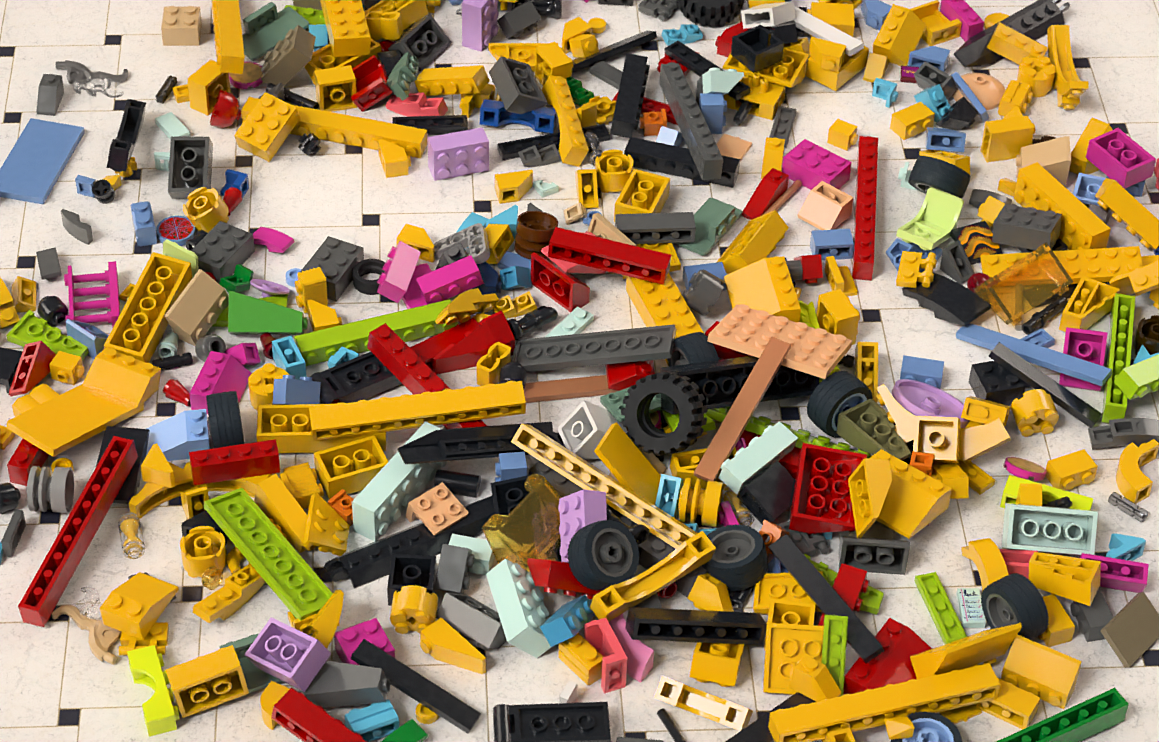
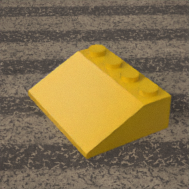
(786, 72)
(765, 287)
(912, 498)
(965, 652)

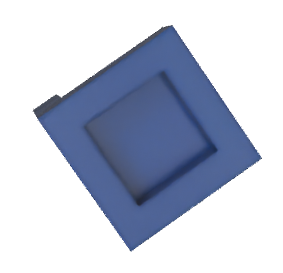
(237, 180)

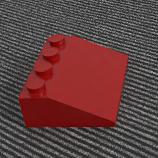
(822, 490)
(890, 666)

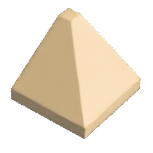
(574, 213)

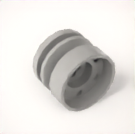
(48, 489)

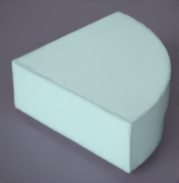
(545, 189)

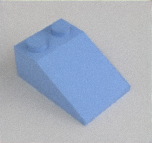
(181, 434)

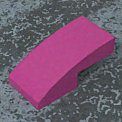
(273, 239)

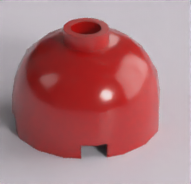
(225, 110)

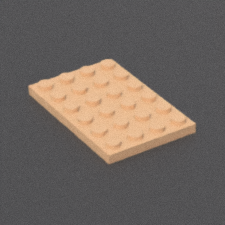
(811, 349)

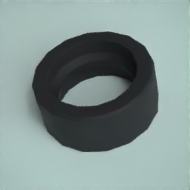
(364, 267)

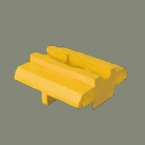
(605, 109)

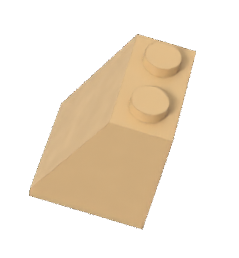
(1051, 155)

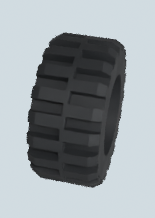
(710, 11)
(638, 416)

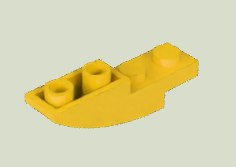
(466, 305)
(227, 600)

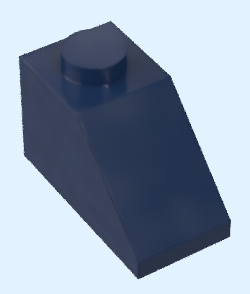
(490, 279)

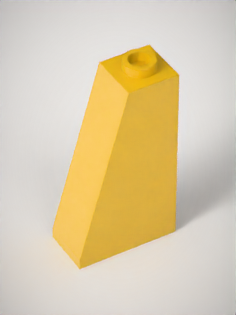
(282, 507)

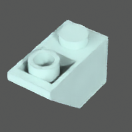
(720, 81)

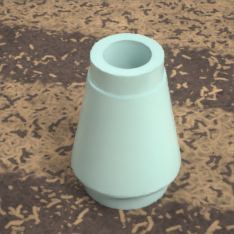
(168, 345)

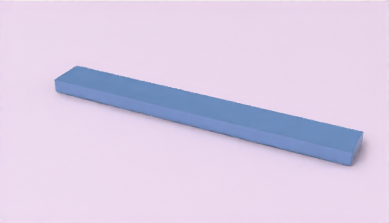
(1036, 354)

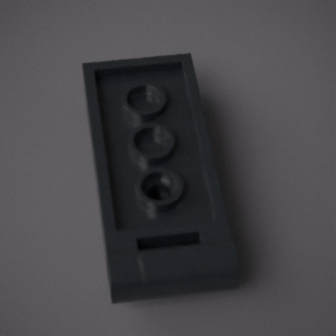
(355, 380)
(552, 722)

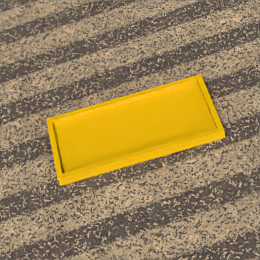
(70, 419)

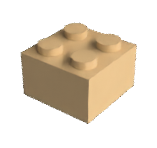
(181, 26)

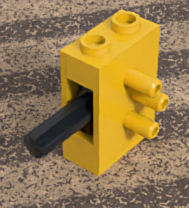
(761, 100)

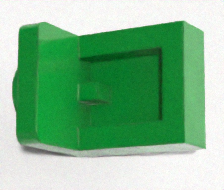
(239, 281)

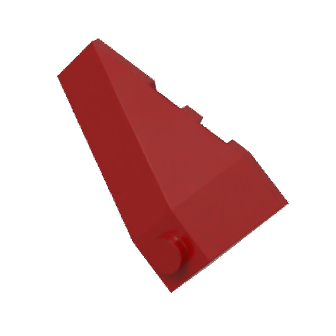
(475, 345)

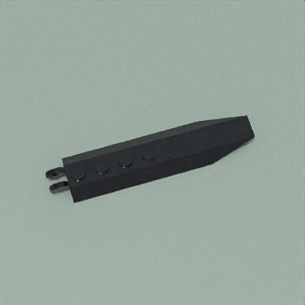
(1030, 21)
(468, 443)
(374, 559)

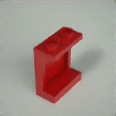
(370, 83)

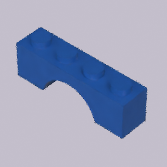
(540, 119)

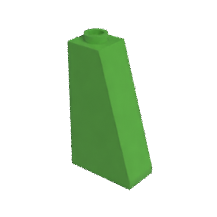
(258, 316)

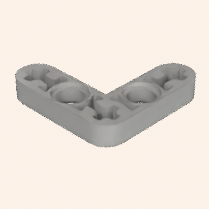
(472, 236)

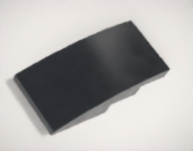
(949, 300)
(140, 439)

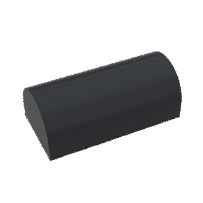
(459, 483)

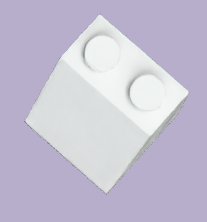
(586, 428)

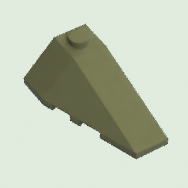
(870, 430)

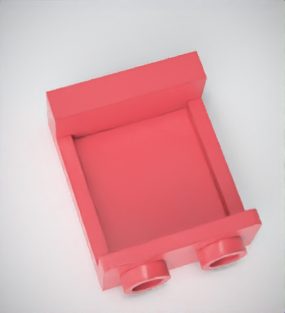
(614, 662)

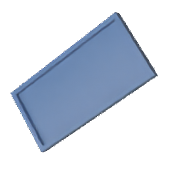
(38, 160)

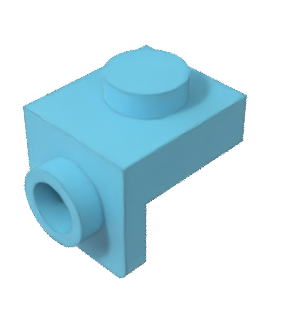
(885, 90)
(341, 356)

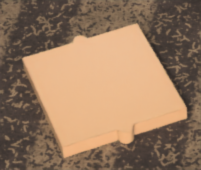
(733, 146)

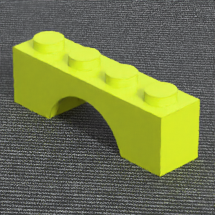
(1048, 494)
(158, 710)

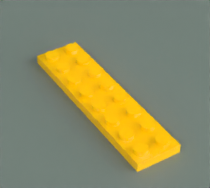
(1095, 264)

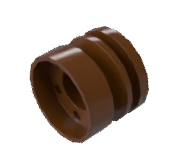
(533, 232)

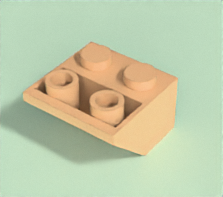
(826, 207)

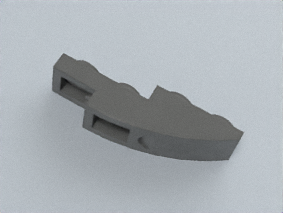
(1124, 432)

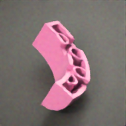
(638, 654)

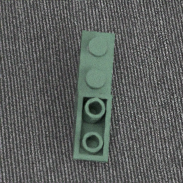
(403, 75)

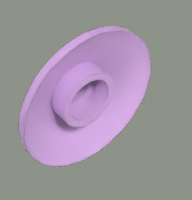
(269, 288)

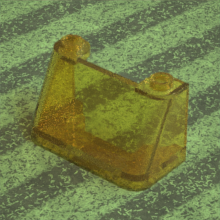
(1025, 285)
(530, 527)

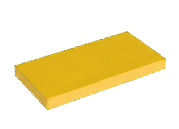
(628, 463)

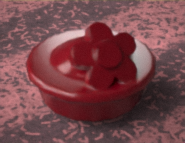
(976, 280)

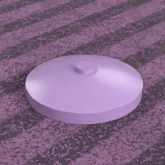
(927, 400)

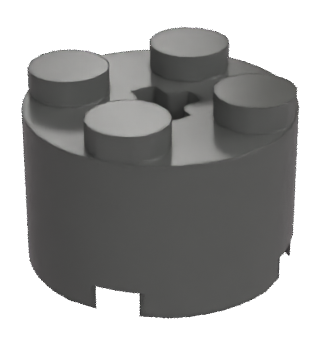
(704, 291)

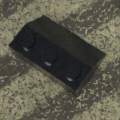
(508, 494)

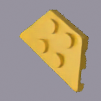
(516, 51)
(325, 527)

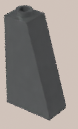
(347, 685)

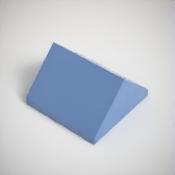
(87, 335)

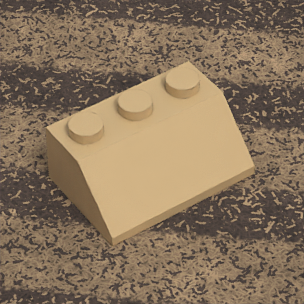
(197, 308)

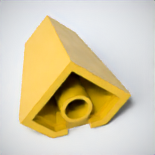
(1079, 162)

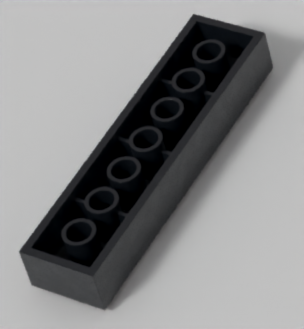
(724, 379)

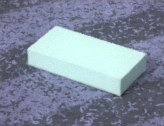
(171, 125)

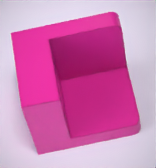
(245, 353)

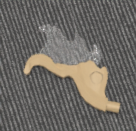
(88, 617)

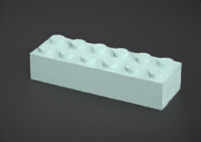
(392, 491)

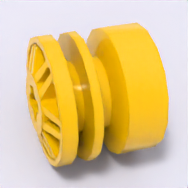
(700, 502)

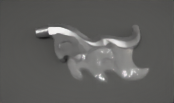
(92, 82)

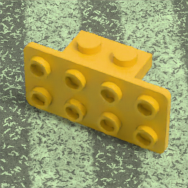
(1138, 280)

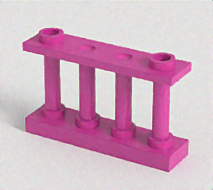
(110, 289)

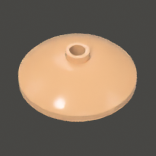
(985, 87)

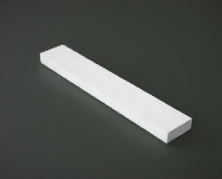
(825, 31)

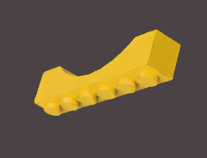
(572, 139)
(683, 560)

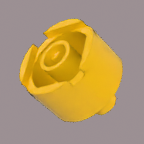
(1038, 74)
(613, 170)
(205, 209)
(262, 384)
(1034, 412)
(202, 550)
(413, 609)

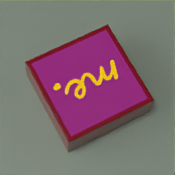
(907, 74)

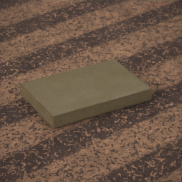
(1133, 629)

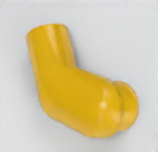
(233, 560)

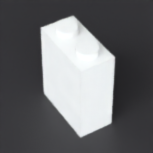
(768, 14)

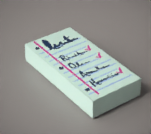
(970, 608)

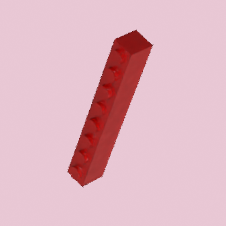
(409, 367)

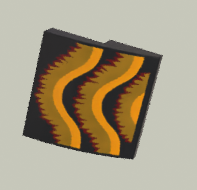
(976, 241)

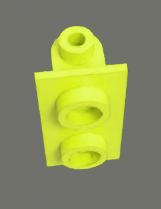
(808, 314)

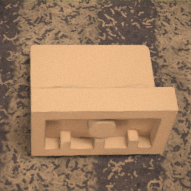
(436, 509)

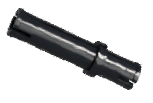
(295, 99)
(1031, 325)

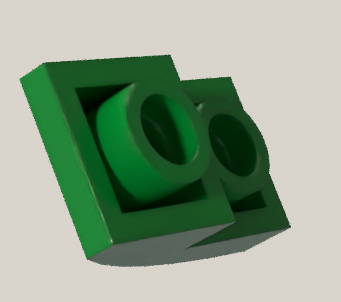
(579, 94)
(407, 733)

